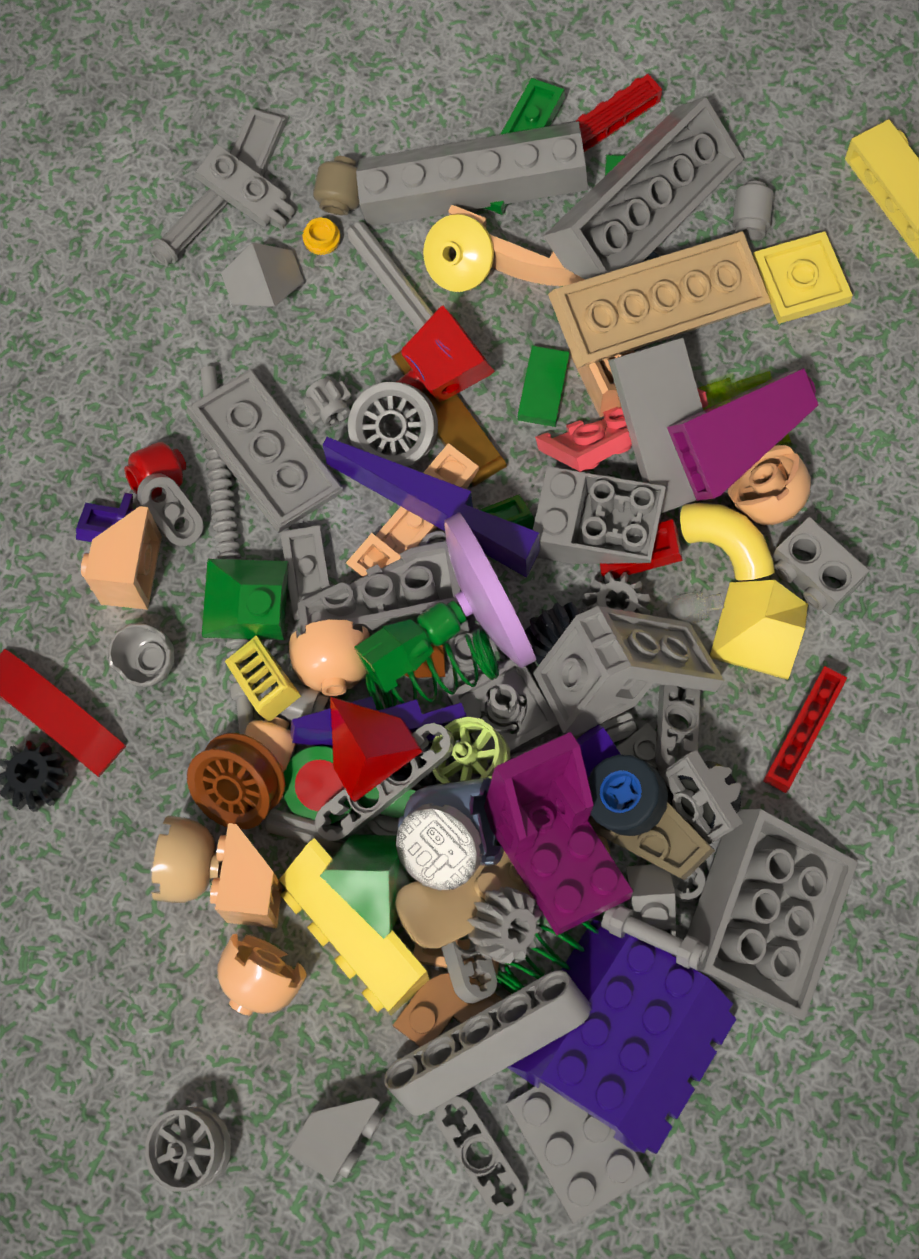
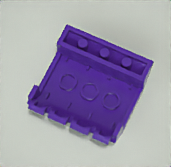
(640, 1040)

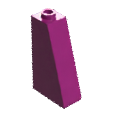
(738, 432)

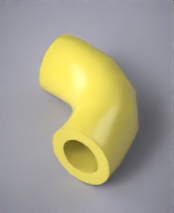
(731, 533)

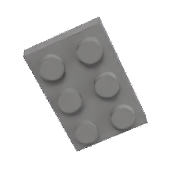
(575, 1151)

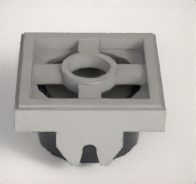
(704, 795)

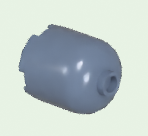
(468, 798)

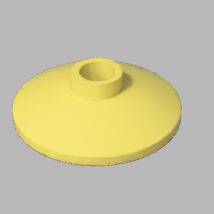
(472, 248)

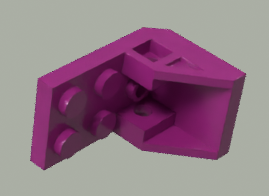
(540, 818)

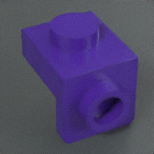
(99, 518)

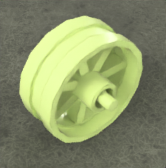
(470, 756)

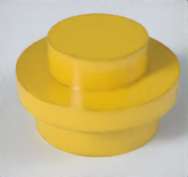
(321, 236)

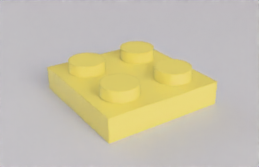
(802, 277)

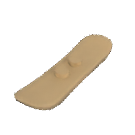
(442, 916)

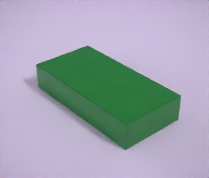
(543, 386)

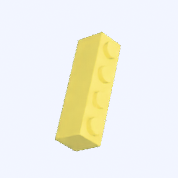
(890, 175)

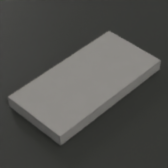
(655, 392)
(264, 450)

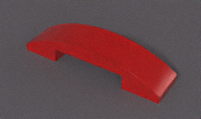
(57, 715)

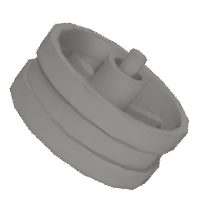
(187, 1149)

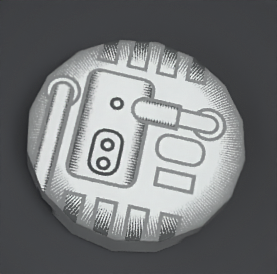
(439, 846)

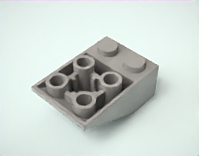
(597, 518)

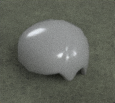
(141, 654)

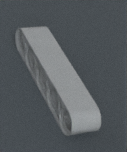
(487, 1043)

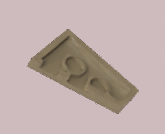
(669, 844)

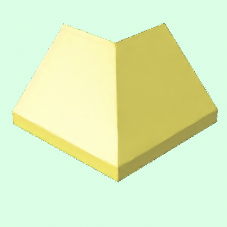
(760, 627)

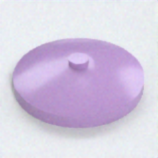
(484, 594)

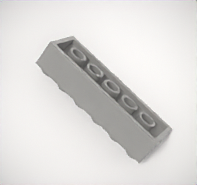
(472, 174)
(646, 193)

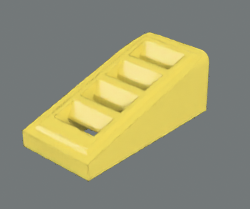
(278, 698)

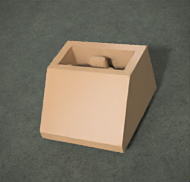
(247, 885)

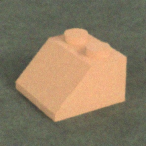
(124, 561)

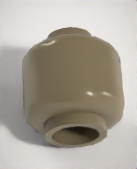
(337, 186)

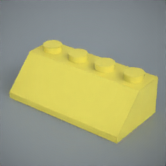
(381, 964)

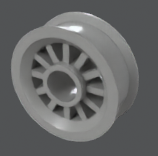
(422, 405)

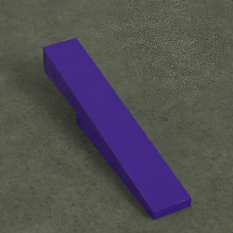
(436, 501)

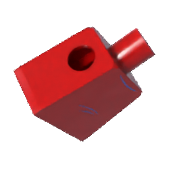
(443, 358)

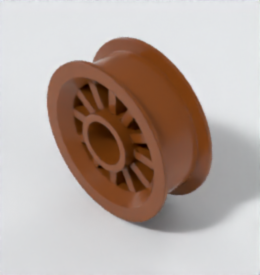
(236, 780)

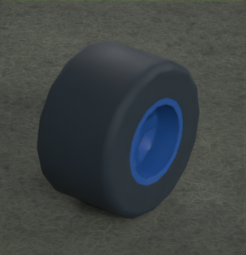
(613, 787)

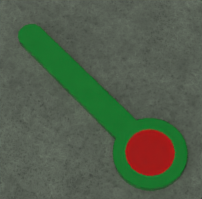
(313, 783)

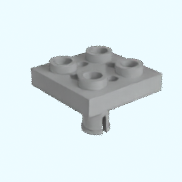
(503, 707)

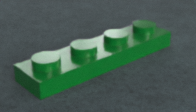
(534, 110)

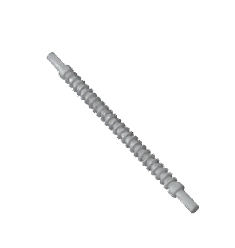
(226, 536)

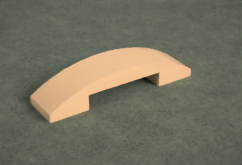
(522, 262)
(406, 529)

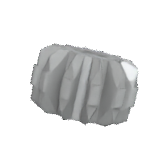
(615, 593)
(505, 925)

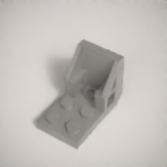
(613, 659)

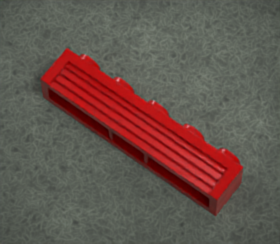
(618, 110)

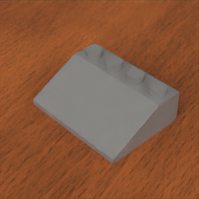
(770, 912)

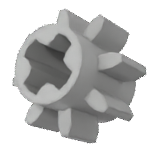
(327, 402)

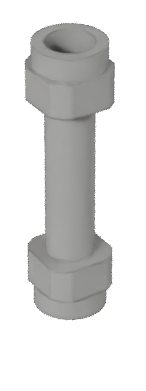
(688, 952)

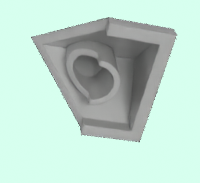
(261, 276)

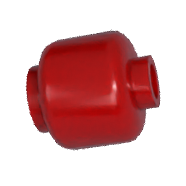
(152, 460)

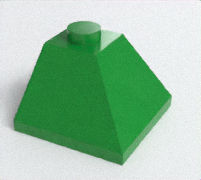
(245, 599)

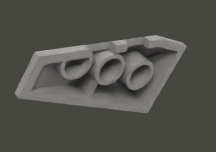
(388, 593)

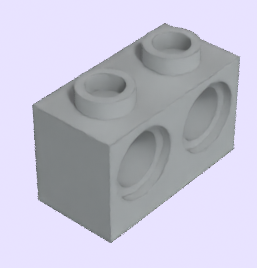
(827, 560)

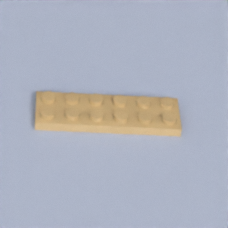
(658, 299)

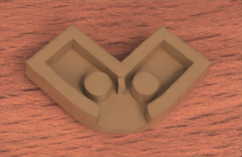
(434, 1009)

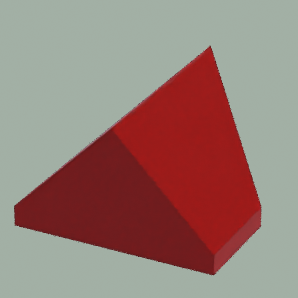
(368, 746)

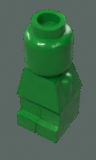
(407, 645)

